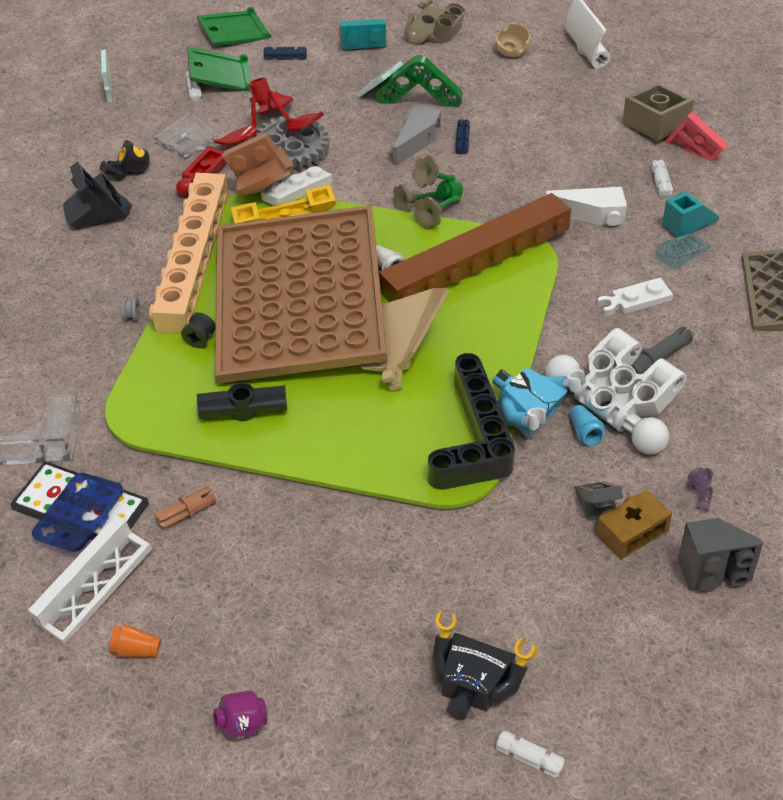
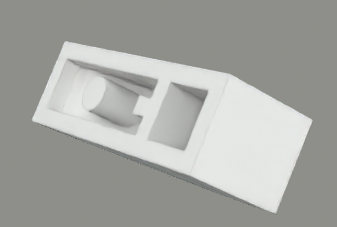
(595, 205)

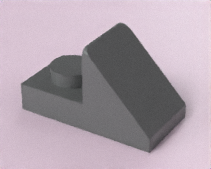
(598, 498)

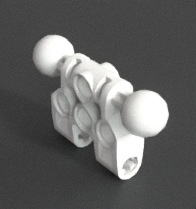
(626, 406)

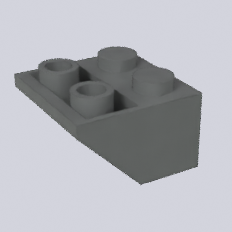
(712, 548)

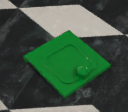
(233, 27)
(219, 69)

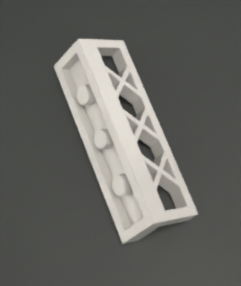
(81, 574)

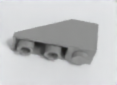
(418, 132)

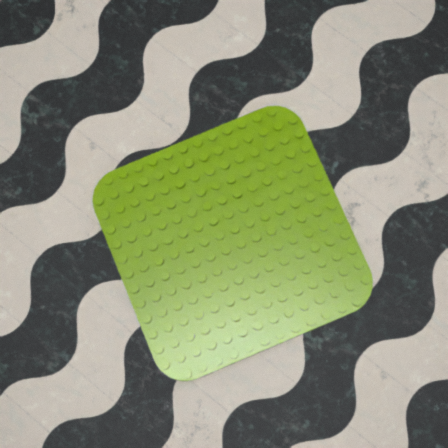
(344, 421)

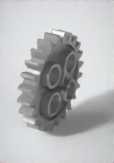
(300, 145)

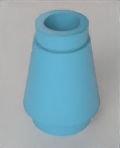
(587, 426)

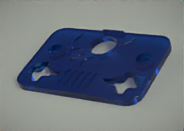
(68, 511)

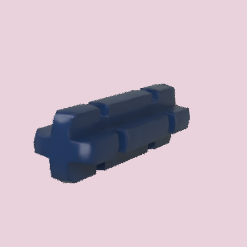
(285, 53)
(462, 136)

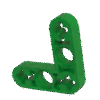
(416, 77)

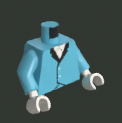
(533, 397)

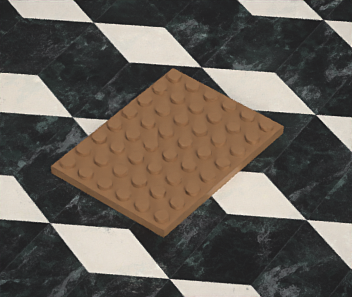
(298, 295)

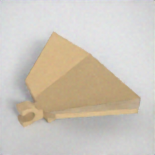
(405, 327)

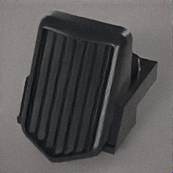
(94, 200)

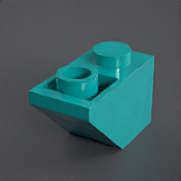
(686, 214)

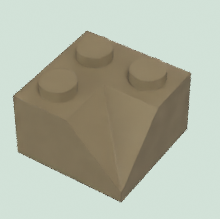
(656, 110)

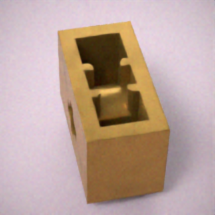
(633, 524)

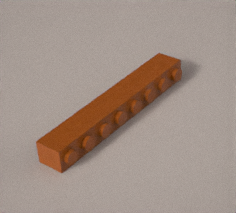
(477, 248)

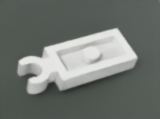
(636, 297)

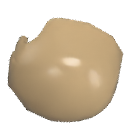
(513, 40)

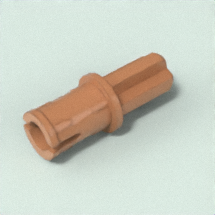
(185, 507)

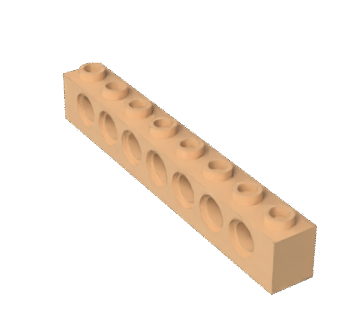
(190, 253)

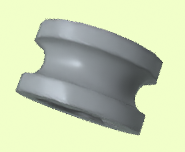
(130, 308)

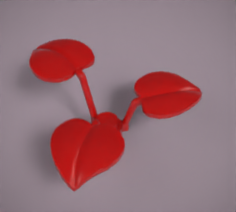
(268, 101)

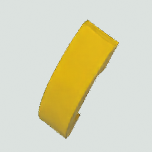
(317, 200)

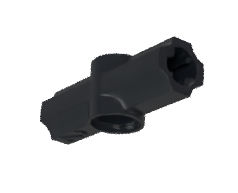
(241, 402)

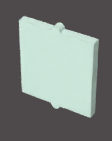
(106, 76)
(379, 79)

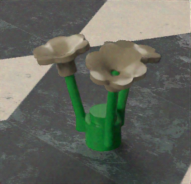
(426, 210)

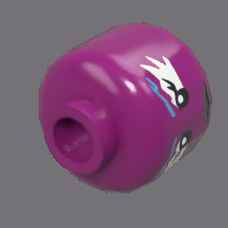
(240, 715)

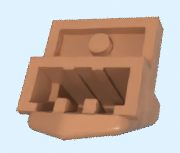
(257, 164)

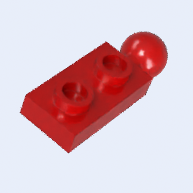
(207, 162)

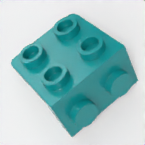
(363, 34)

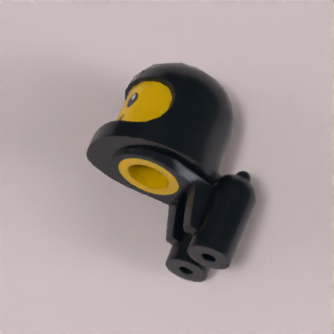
(129, 159)

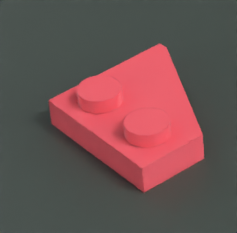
(697, 138)

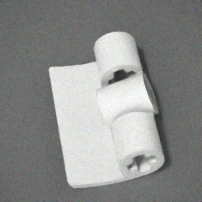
(587, 33)

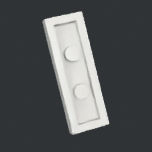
(296, 186)

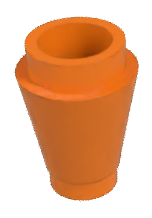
(132, 642)

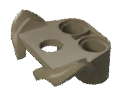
(444, 26)

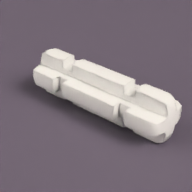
(194, 89)
(662, 178)
(530, 753)

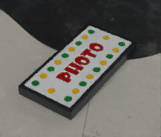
(49, 483)

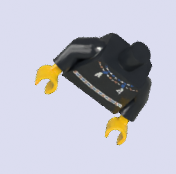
(476, 671)

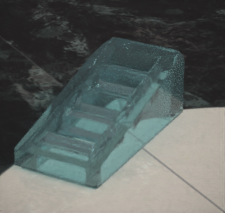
(677, 254)

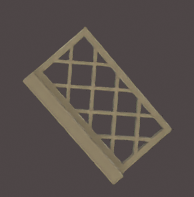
(770, 259)

